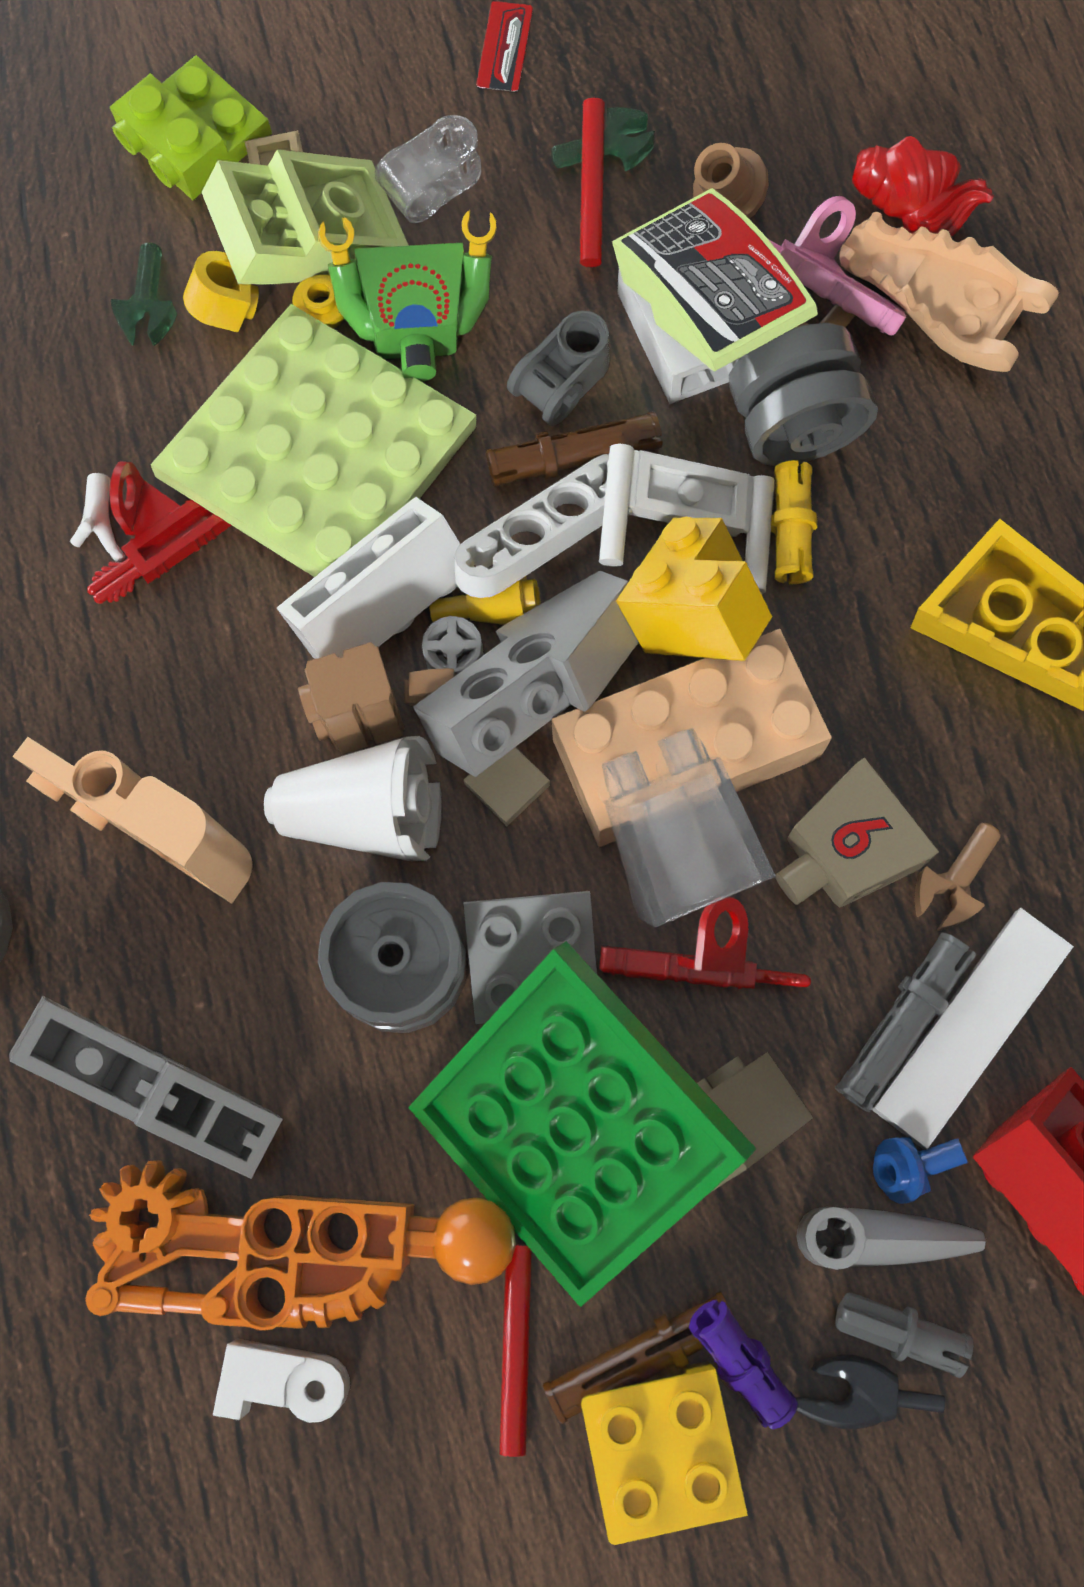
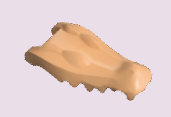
(951, 289)

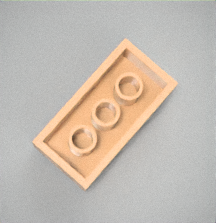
(743, 711)

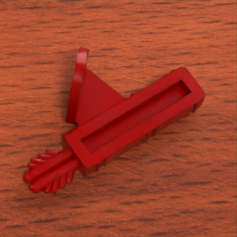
(161, 529)
(711, 963)

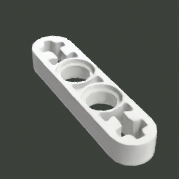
(534, 516)

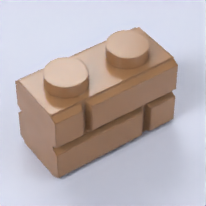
(351, 699)

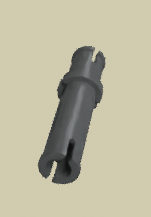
(912, 1011)

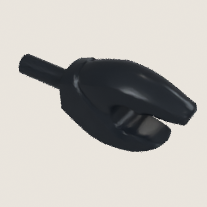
(871, 1397)

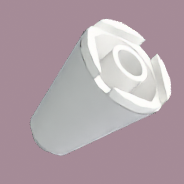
(363, 801)

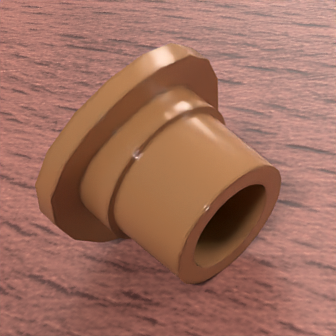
(734, 174)

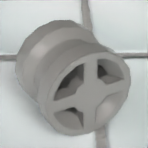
(451, 638)

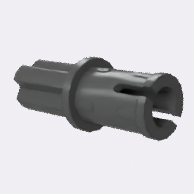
(904, 1333)

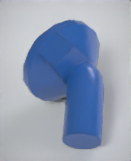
(911, 1168)

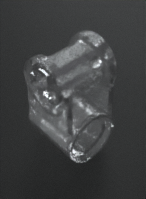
(427, 174)

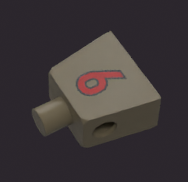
(854, 841)

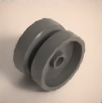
(803, 394)
(364, 934)

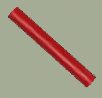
(592, 182)
(515, 1354)

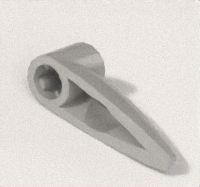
(884, 1238)

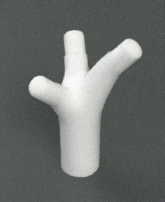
(97, 516)

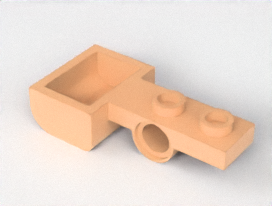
(145, 811)

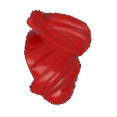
(918, 186)

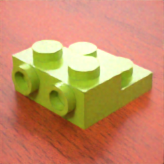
(187, 124)

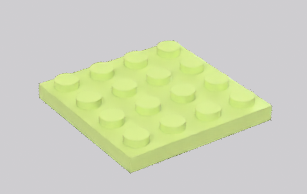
(313, 442)

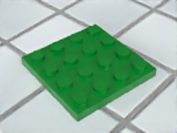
(579, 1125)

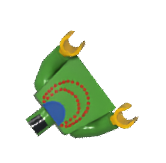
(412, 296)

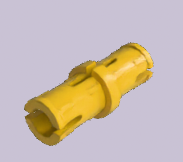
(793, 522)

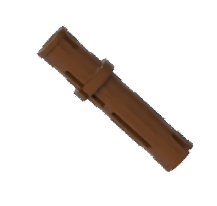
(563, 451)
(569, 1389)

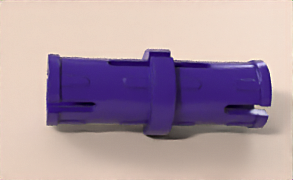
(743, 1364)

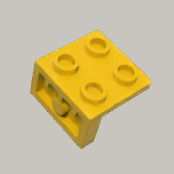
(663, 1455)

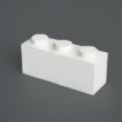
(376, 583)

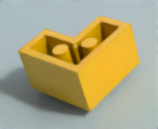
(695, 594)

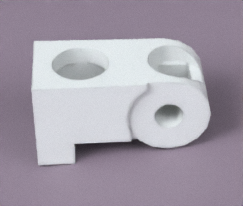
(280, 1376)

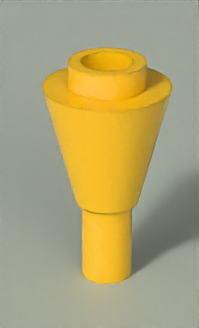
(496, 609)

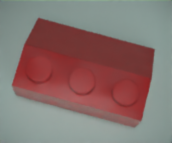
(1040, 1168)

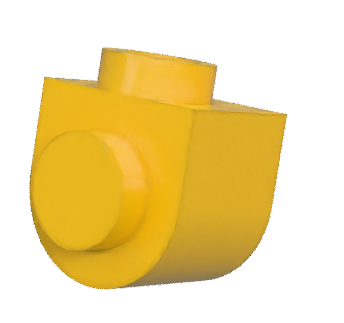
(215, 294)

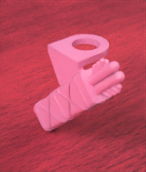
(816, 268)

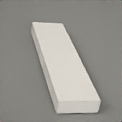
(971, 1028)

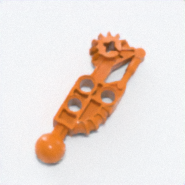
(320, 1281)

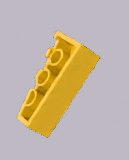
(1013, 614)

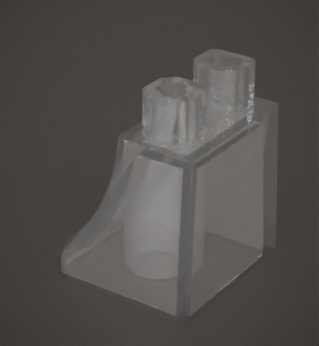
(681, 833)

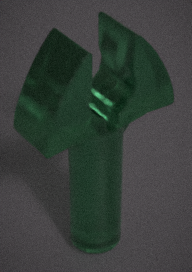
(619, 123)
(145, 299)

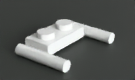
(676, 488)

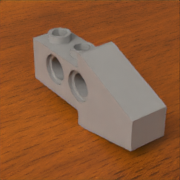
(543, 665)
(145, 1087)

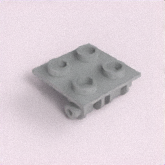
(515, 935)

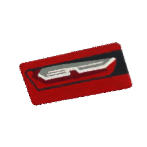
(504, 46)

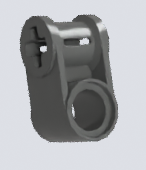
(556, 375)

